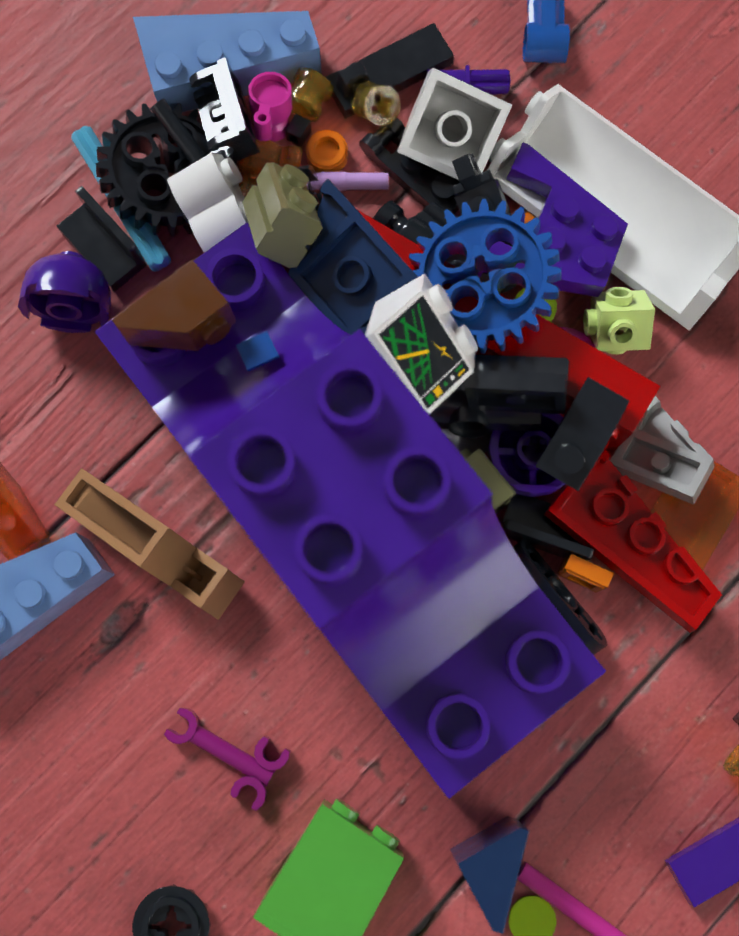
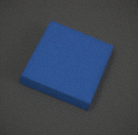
(257, 351)

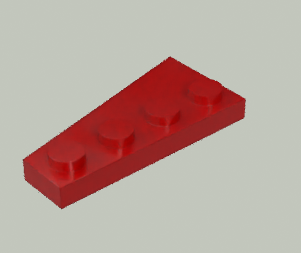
(634, 543)

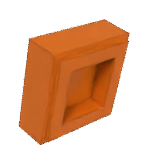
(585, 573)

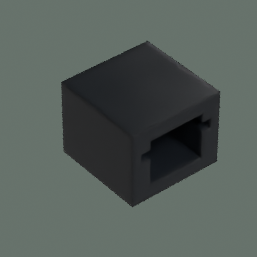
(298, 130)

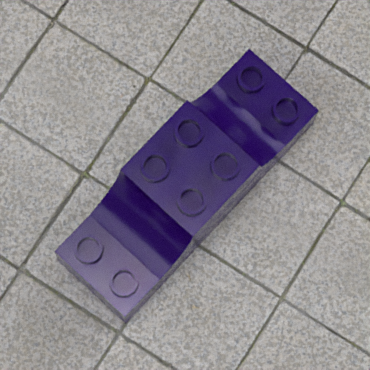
(366, 519)

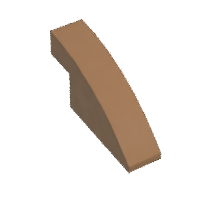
(149, 543)

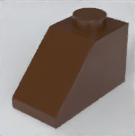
(178, 313)

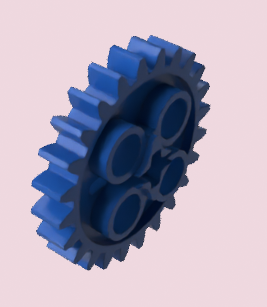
(472, 237)

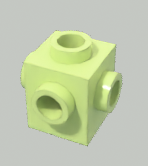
(620, 320)

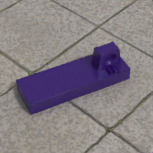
(707, 864)

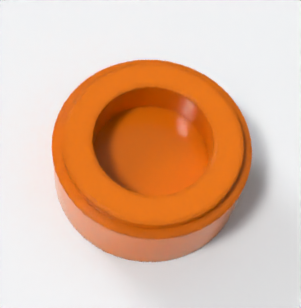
(327, 151)

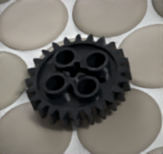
(130, 177)

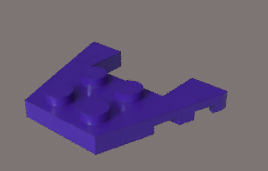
(580, 224)

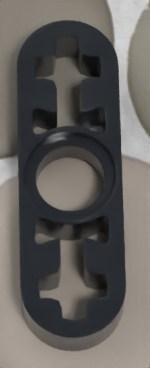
(561, 597)

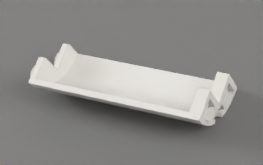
(677, 236)

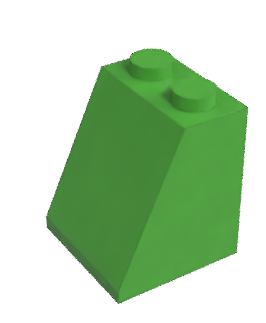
(331, 877)

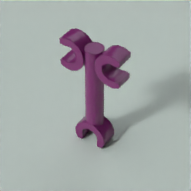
(258, 769)

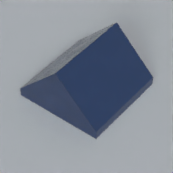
(492, 865)

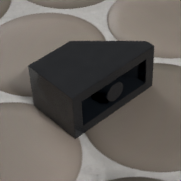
(582, 433)

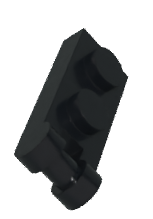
(416, 178)

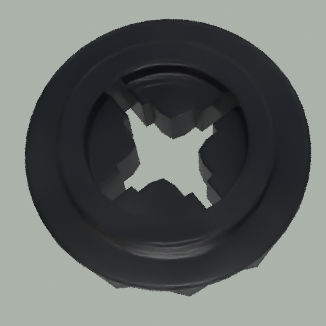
(156, 908)

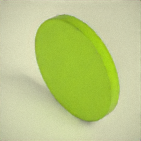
(532, 917)

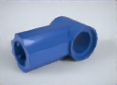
(545, 32)

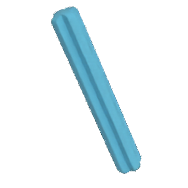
(147, 243)

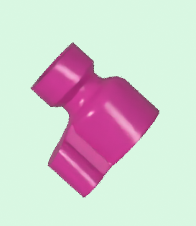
(271, 105)

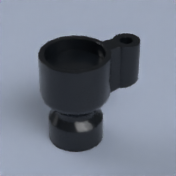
(394, 218)

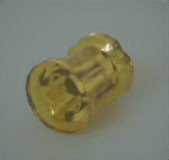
(387, 108)

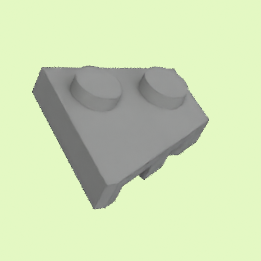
(664, 456)

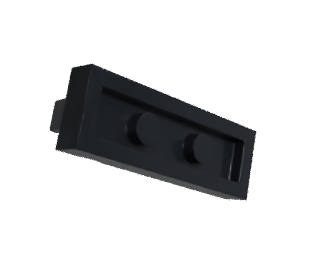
(394, 66)

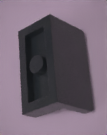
(102, 241)
(518, 384)
(526, 521)

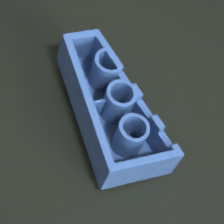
(250, 42)
(46, 585)

